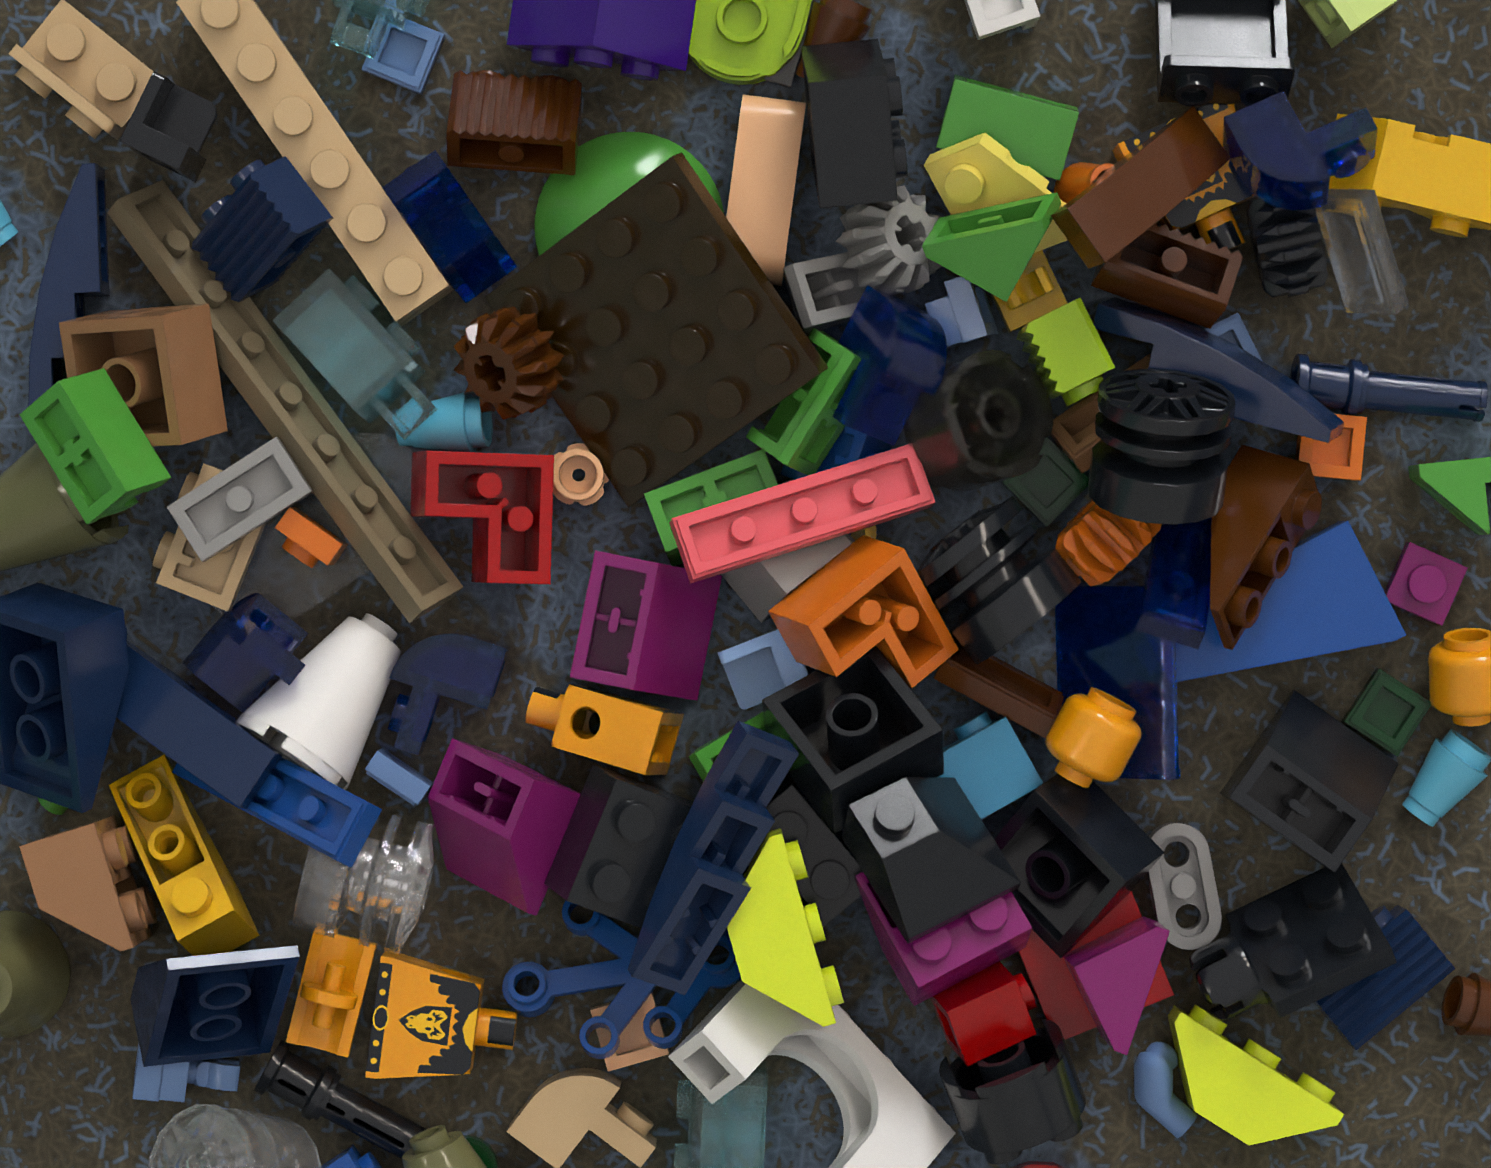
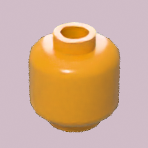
(1462, 676)
(1093, 737)

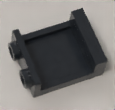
(1221, 51)

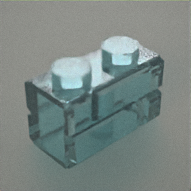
(727, 1131)

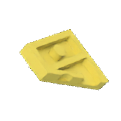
(984, 175)

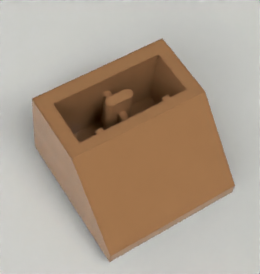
(89, 882)

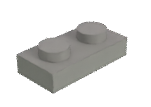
(240, 499)

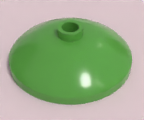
(603, 172)

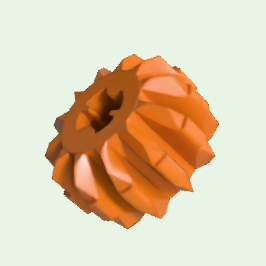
(1101, 543)

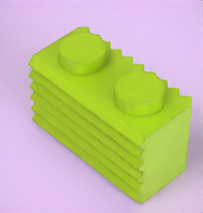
(1066, 352)

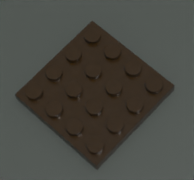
(661, 329)

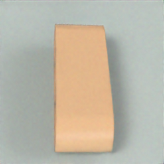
(765, 178)

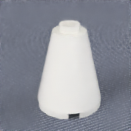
(331, 703)

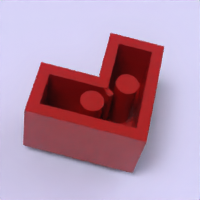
(508, 504)

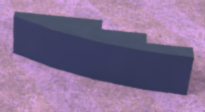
(73, 270)
(1258, 389)
(193, 730)
(706, 864)

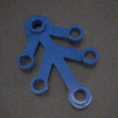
(611, 975)

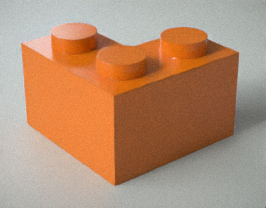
(864, 601)

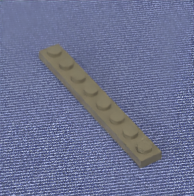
(290, 407)

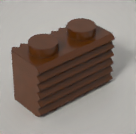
(514, 122)
(1172, 274)

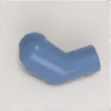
(1155, 1088)

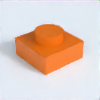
(1340, 457)
(309, 539)

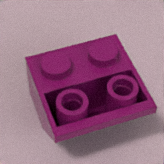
(645, 627)
(499, 822)
(951, 951)

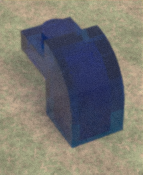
(1285, 162)
(449, 226)
(900, 358)
(247, 651)
(446, 666)

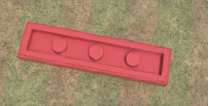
(801, 513)

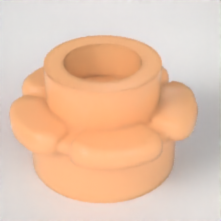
(569, 490)

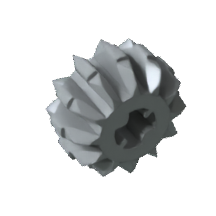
(887, 243)

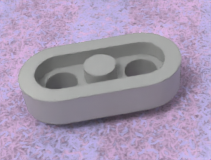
(1185, 884)

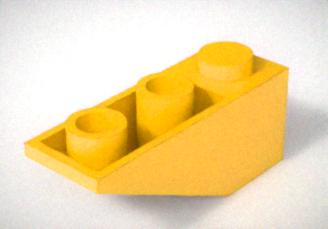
(182, 861)

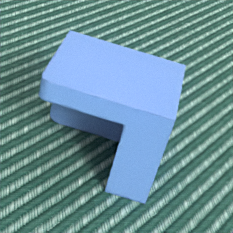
(760, 668)

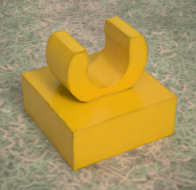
(1033, 295)

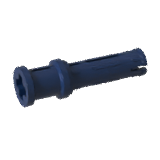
(1356, 388)

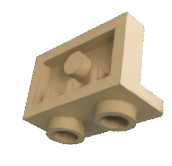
(84, 69)
(210, 581)

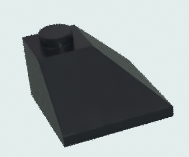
(926, 853)

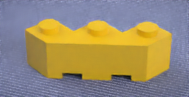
(1429, 176)

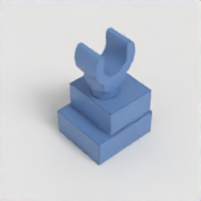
(963, 313)
(170, 1080)

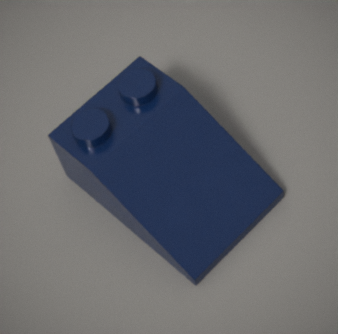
(58, 692)
(211, 1004)

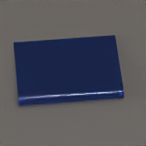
(1105, 651)

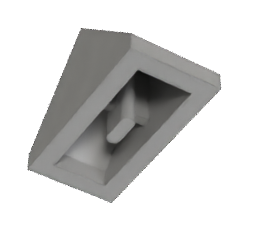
(822, 291)
(771, 580)

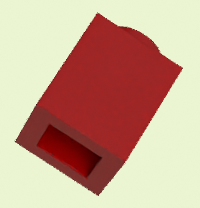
(986, 1013)

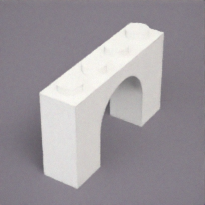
(880, 1110)

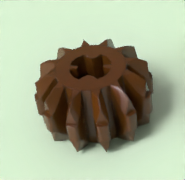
(508, 362)

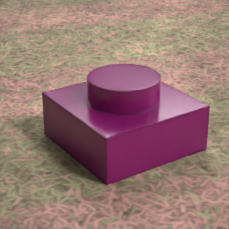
(1424, 583)

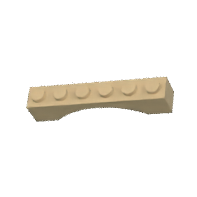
(321, 153)

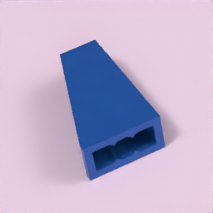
(1316, 608)

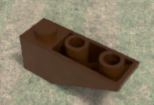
(1255, 532)

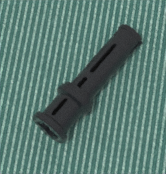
(321, 1094)

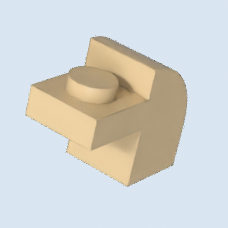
(571, 1105)

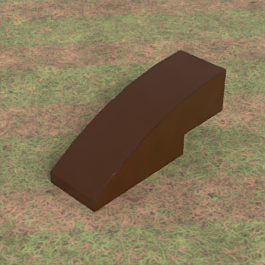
(1141, 188)

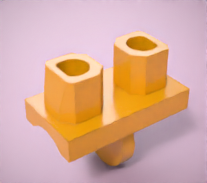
(331, 993)

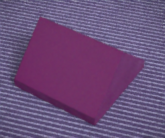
(1117, 976)

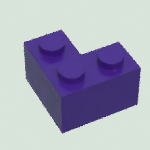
(596, 33)

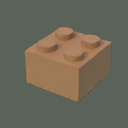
(159, 364)

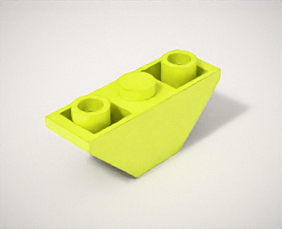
(777, 934)
(1242, 1086)

